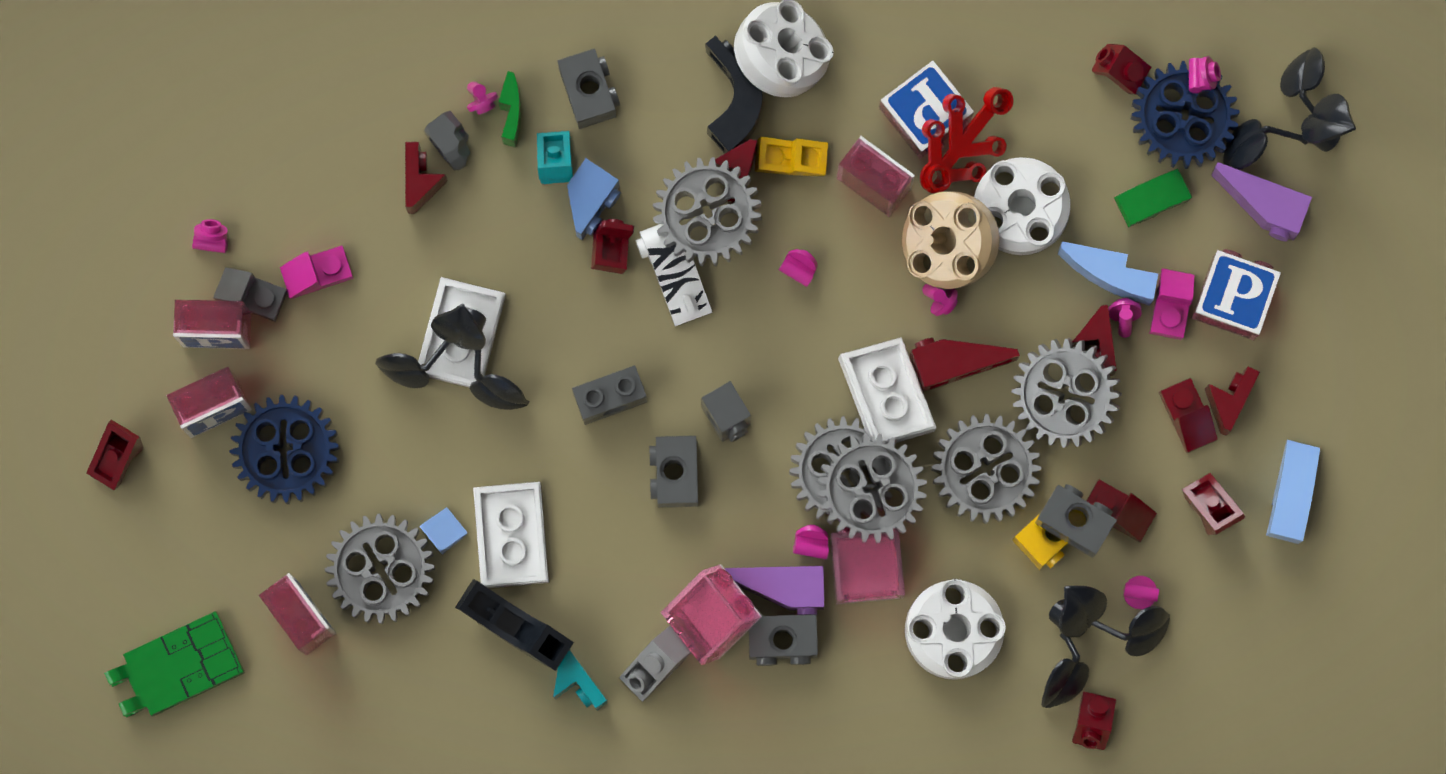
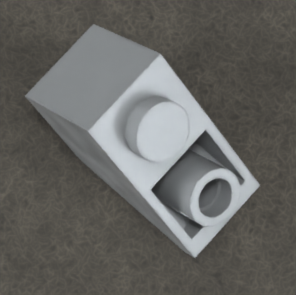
(655, 663)

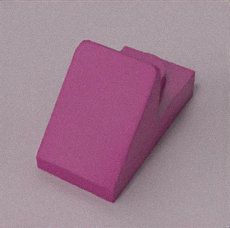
(315, 272)
(1172, 304)

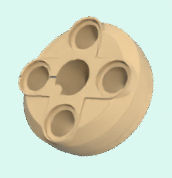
(950, 240)

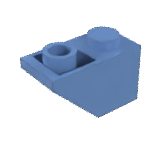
(589, 194)

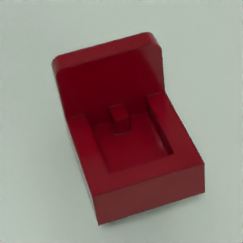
(1121, 67)
(611, 246)
(1094, 721)

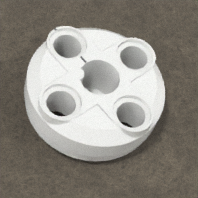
(782, 49)
(1024, 205)
(954, 629)

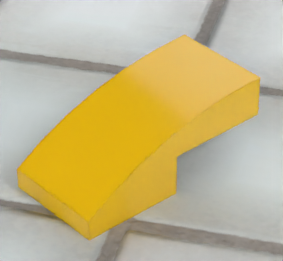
(791, 157)

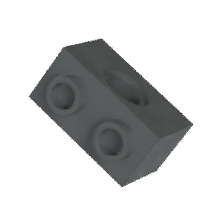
(581, 69)
(609, 395)
(726, 412)
(680, 451)
(1056, 521)
(801, 629)

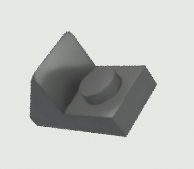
(258, 295)

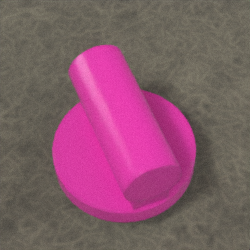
(1203, 74)
(483, 102)
(210, 236)
(799, 266)
(944, 300)
(1125, 311)
(811, 542)
(1140, 592)

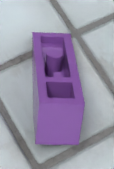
(1268, 203)
(786, 586)

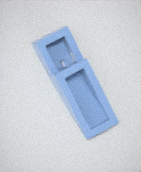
(1110, 272)
(1293, 492)

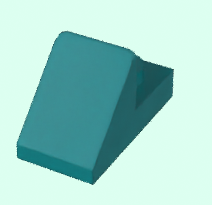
(554, 157)
(572, 673)

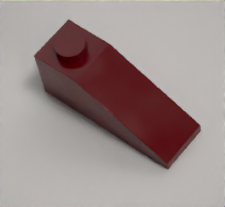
(952, 360)

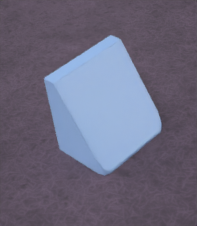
(443, 530)

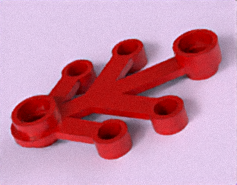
(961, 141)

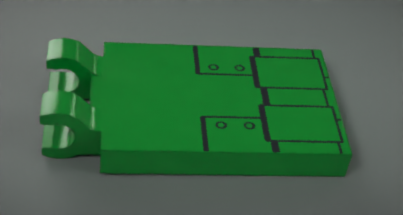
(177, 666)

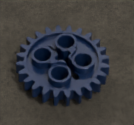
(1179, 143)
(254, 451)

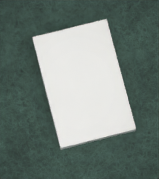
(455, 363)
(887, 391)
(511, 535)

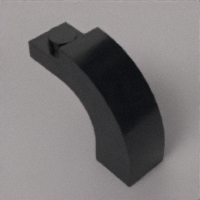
(744, 112)
(514, 625)

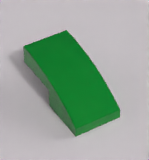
(511, 102)
(1152, 197)

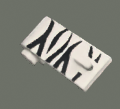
(676, 277)

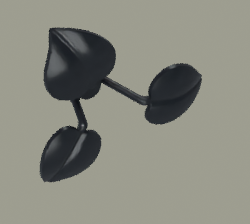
(1322, 128)
(464, 329)
(1073, 617)

